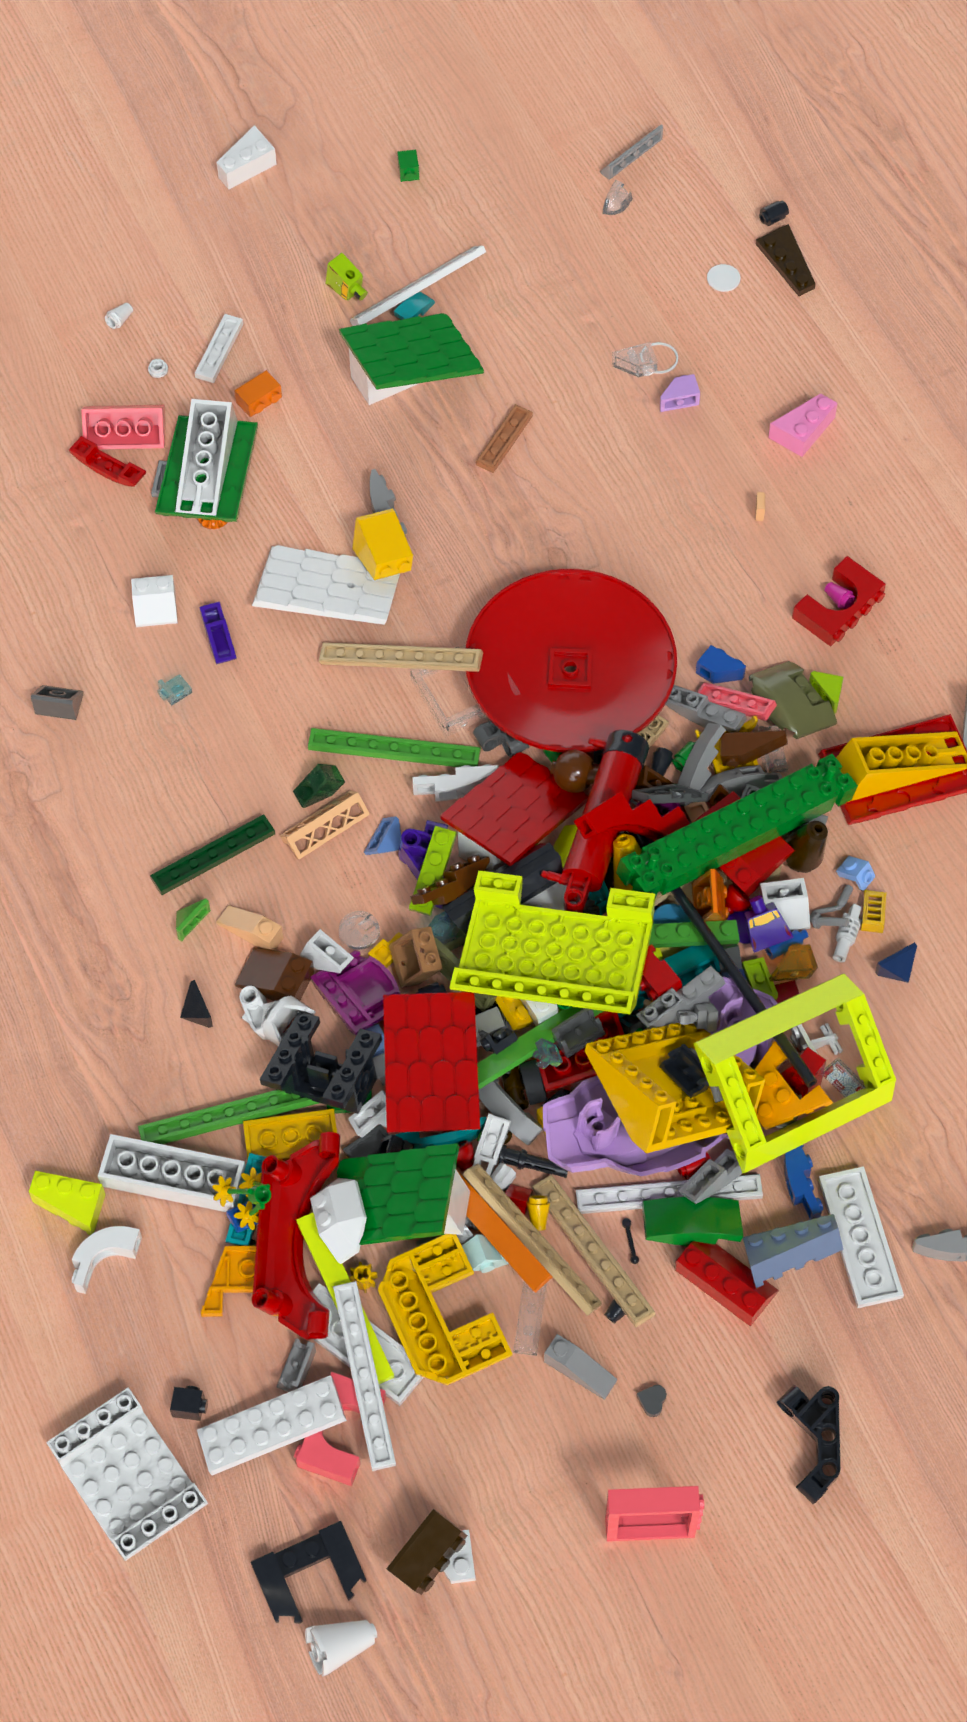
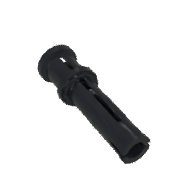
(523, 1160)

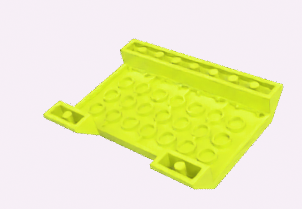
(555, 952)

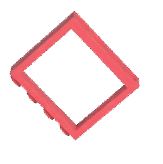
(653, 1513)

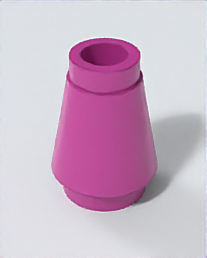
(841, 597)

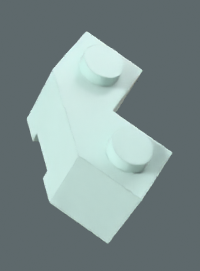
(483, 1254)

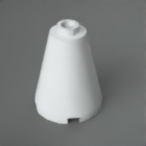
(338, 1643)

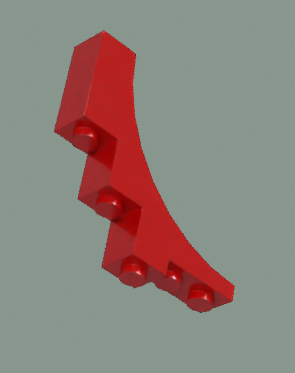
(617, 815)

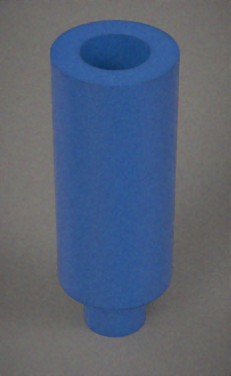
(780, 949)

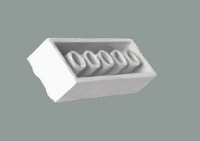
(168, 1172)

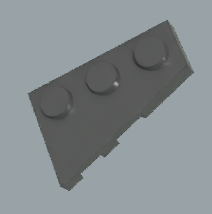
(669, 794)

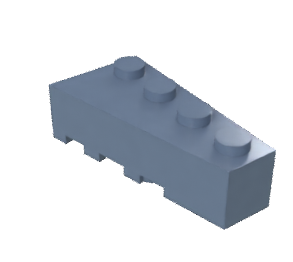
(791, 1247)

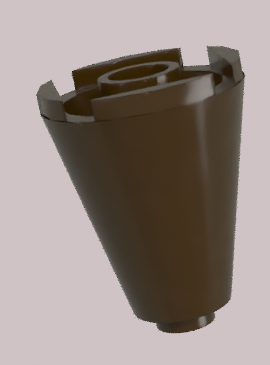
(809, 846)

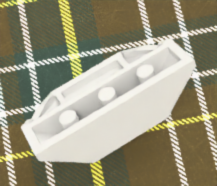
(340, 1217)

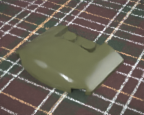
(797, 701)

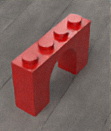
(832, 624)

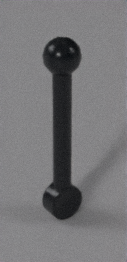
(626, 1223)

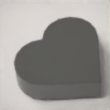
(652, 1400)

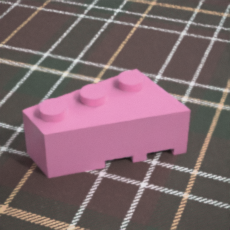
(804, 424)

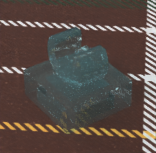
(547, 1053)

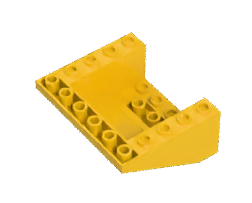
(648, 1100)

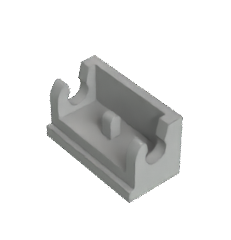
(297, 1366)

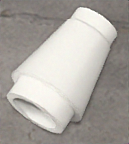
(118, 315)

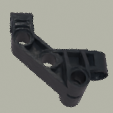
(815, 1418)

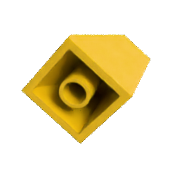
(382, 544)

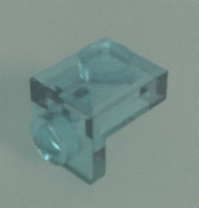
(174, 689)

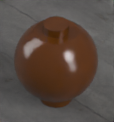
(574, 771)

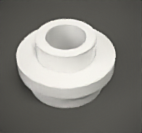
(155, 365)

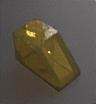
(795, 964)

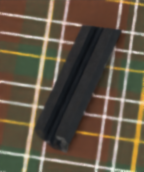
(528, 866)

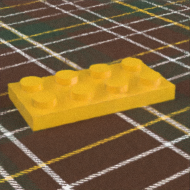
(286, 1133)

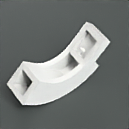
(100, 1245)

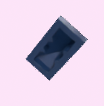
(898, 965)

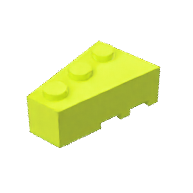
(69, 1198)

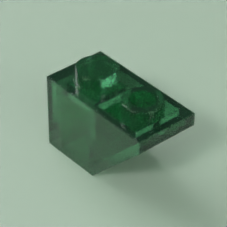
(319, 785)

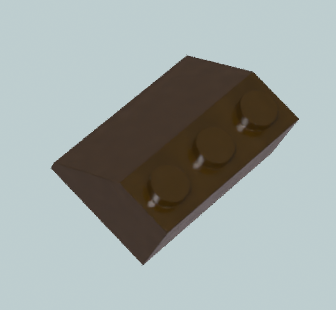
(427, 1552)

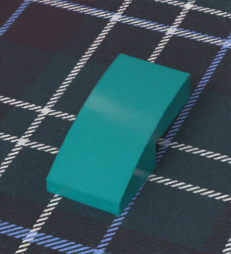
(413, 306)

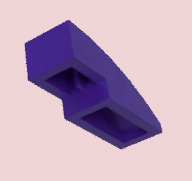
(217, 633)

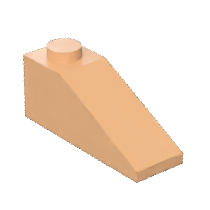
(252, 927)

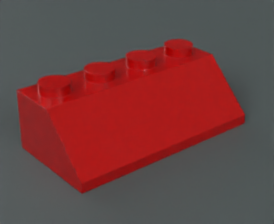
(725, 1280)

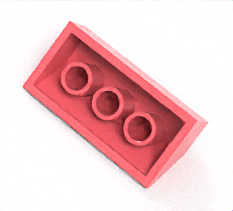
(125, 426)

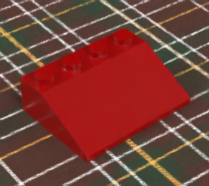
(756, 865)
(578, 1065)

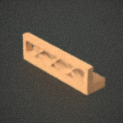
(319, 818)

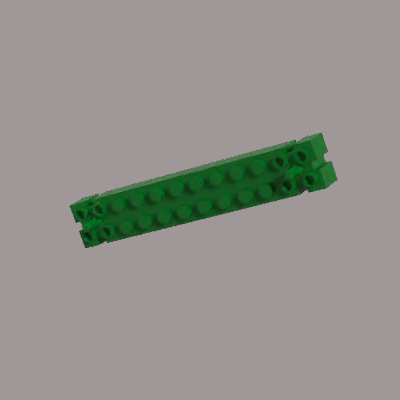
(737, 828)

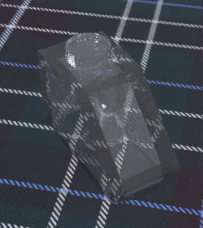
(636, 360)

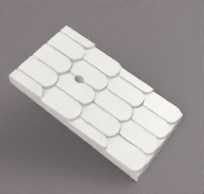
(323, 586)

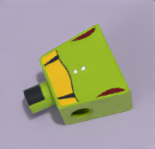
(345, 278)

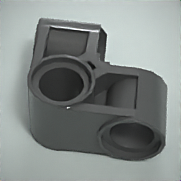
(491, 736)

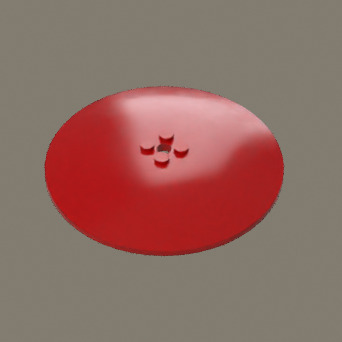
(581, 621)

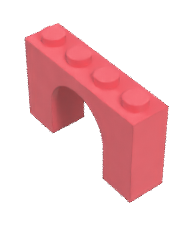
(320, 1457)

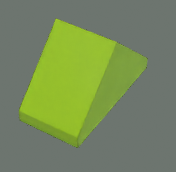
(827, 686)

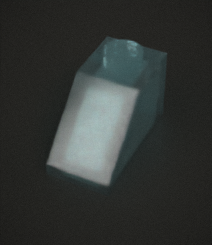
(444, 928)

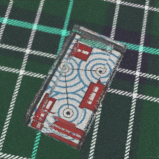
(843, 1078)

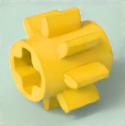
(361, 1271)

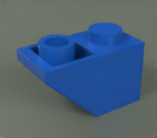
(719, 667)

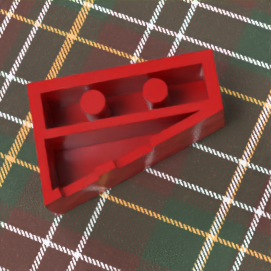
(658, 976)
(814, 1063)

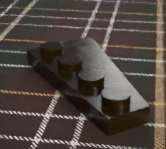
(785, 255)

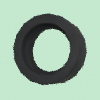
(533, 1082)

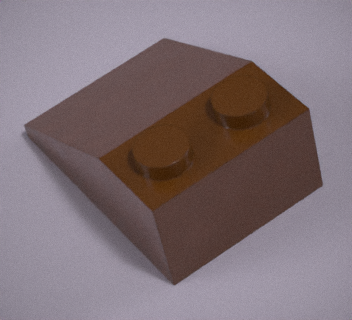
(276, 973)

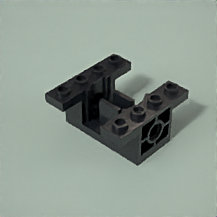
(321, 1076)

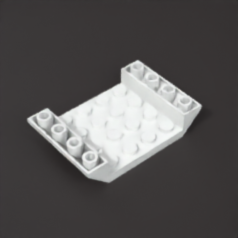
(126, 1474)

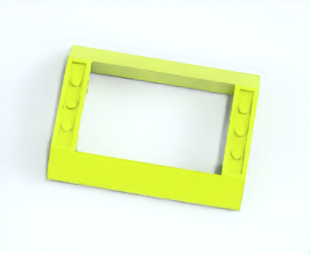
(721, 1070)

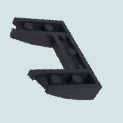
(274, 1568)

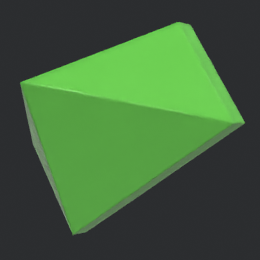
(190, 917)

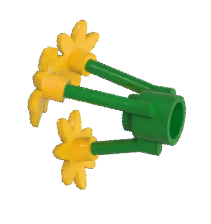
(256, 1192)

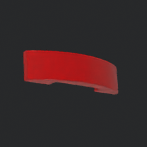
(106, 465)

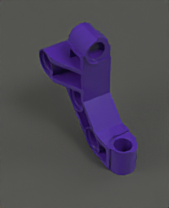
(415, 846)

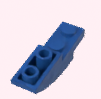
(800, 1188)

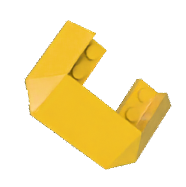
(418, 1321)

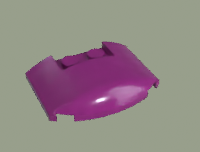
(357, 991)

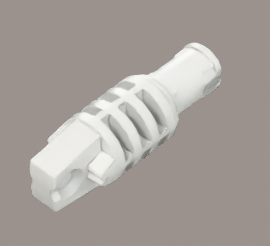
(847, 935)

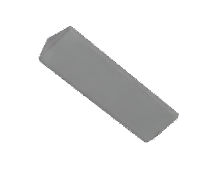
(633, 153)

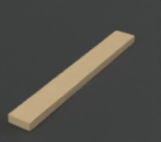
(401, 656)
(532, 1239)
(595, 1252)

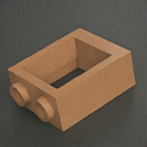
(403, 951)

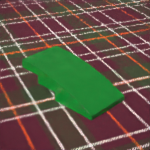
(682, 1221)

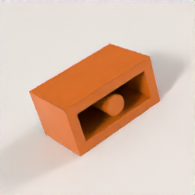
(258, 393)

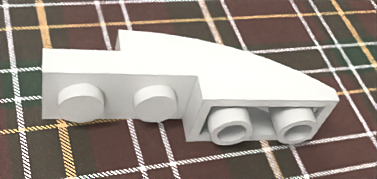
(452, 786)

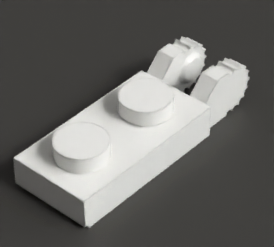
(492, 1141)

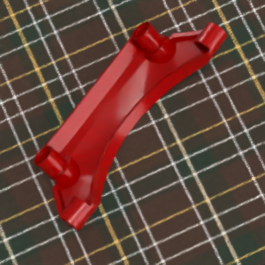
(279, 1269)

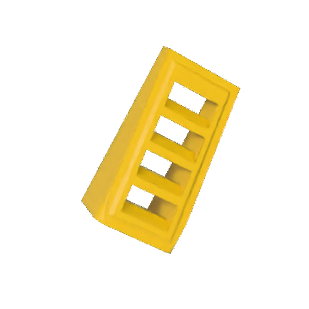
(873, 925)

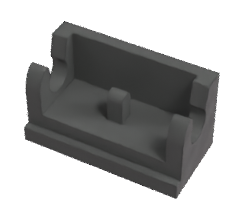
(577, 1031)

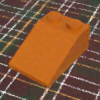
(710, 896)

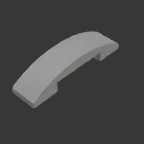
(503, 1106)

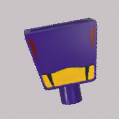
(765, 925)

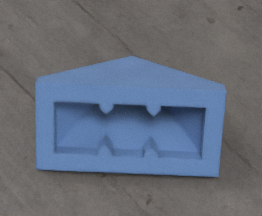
(386, 837)

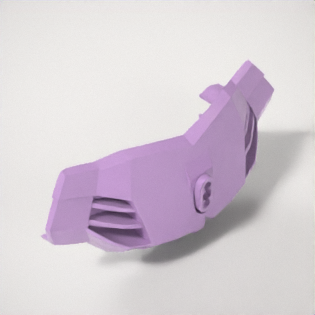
(589, 1134)

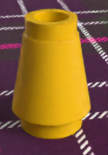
(538, 1211)

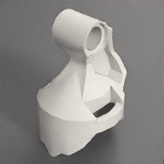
(270, 1018)

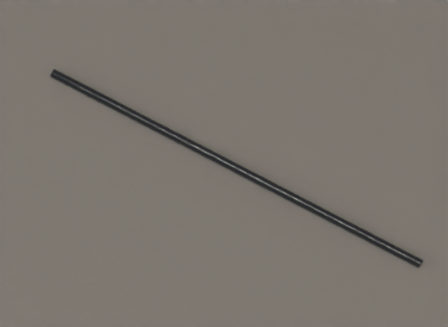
(735, 974)

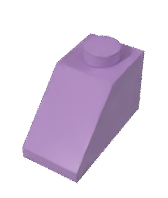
(680, 394)

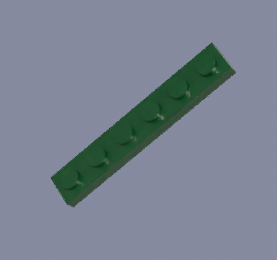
(212, 854)

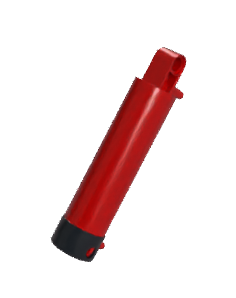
(589, 858)

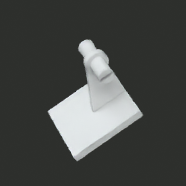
(801, 1040)

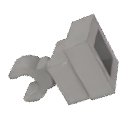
(703, 1017)

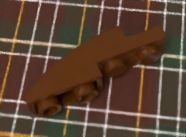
(454, 883)

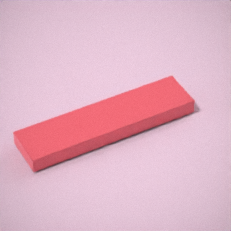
(739, 701)

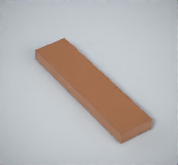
(504, 438)

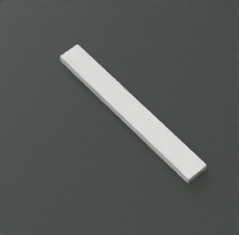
(418, 285)
(631, 1196)
(364, 1376)

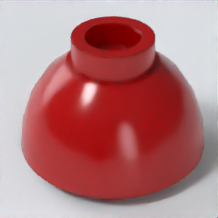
(736, 900)
(465, 1155)

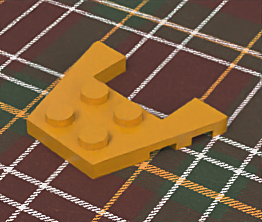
(778, 1100)
(232, 1275)

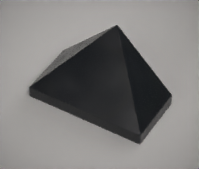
(195, 1007)

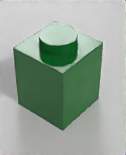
(408, 165)

